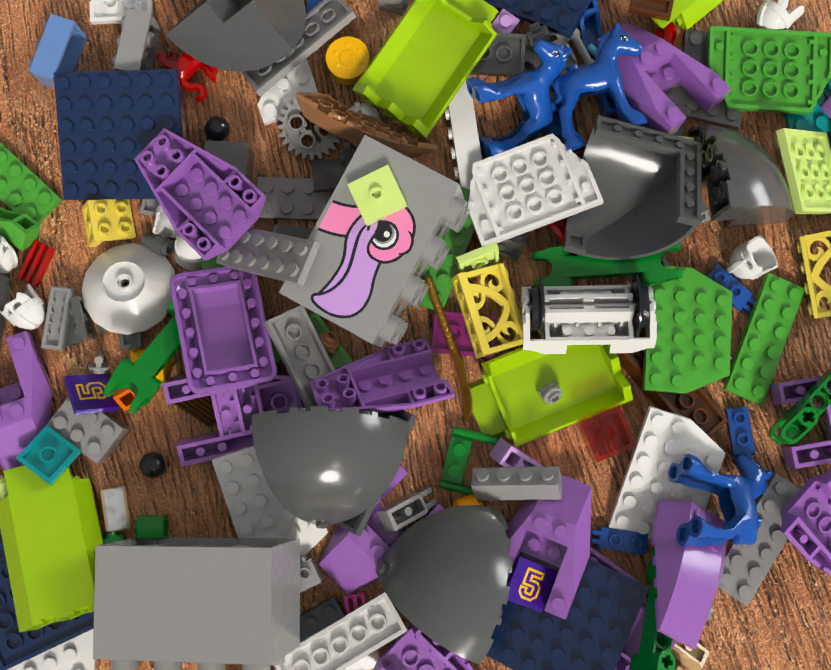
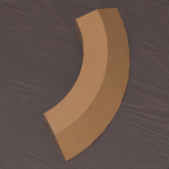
(352, 126)

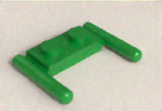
(458, 456)

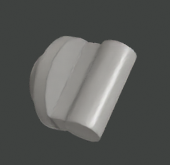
(99, 367)
(550, 393)

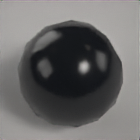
(217, 128)
(152, 465)

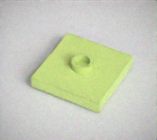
(377, 195)
(478, 258)

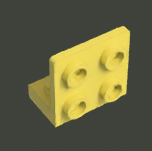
(108, 220)

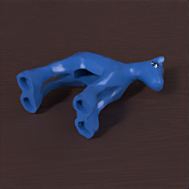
(594, 80)
(532, 93)
(735, 497)

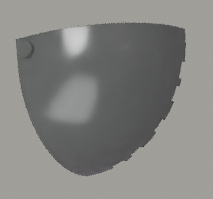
(240, 32)
(741, 179)
(328, 461)
(452, 577)

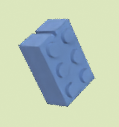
(57, 49)

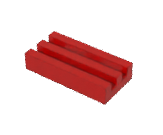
(29, 259)

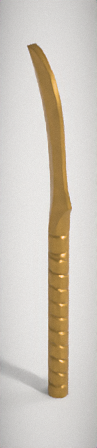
(458, 360)

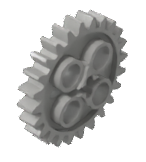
(295, 136)

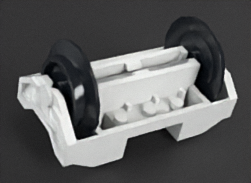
(589, 316)

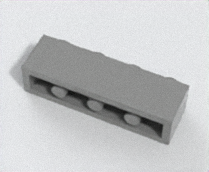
(517, 483)

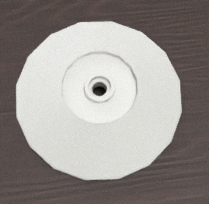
(130, 307)

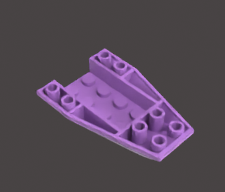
(200, 193)
(384, 381)

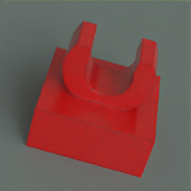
(669, 34)

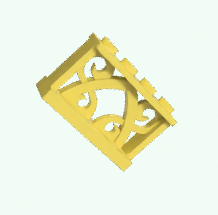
(813, 275)
(469, 309)

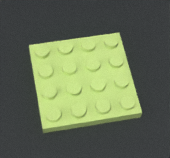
(807, 169)

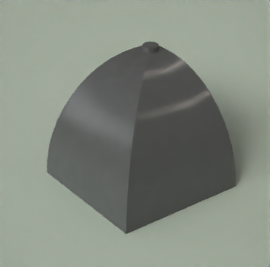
(647, 191)

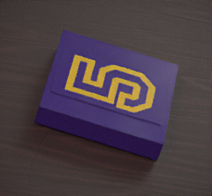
(87, 393)
(530, 583)

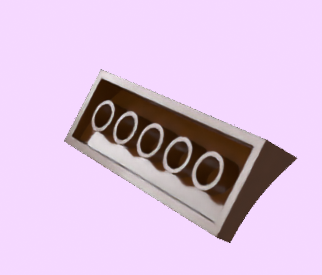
(692, 405)

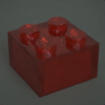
(606, 434)

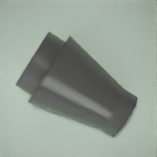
(160, 244)

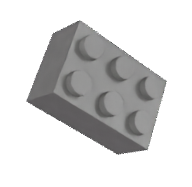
(137, 41)
(91, 433)

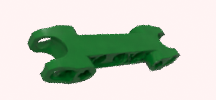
(569, 267)
(141, 375)
(803, 414)
(654, 645)

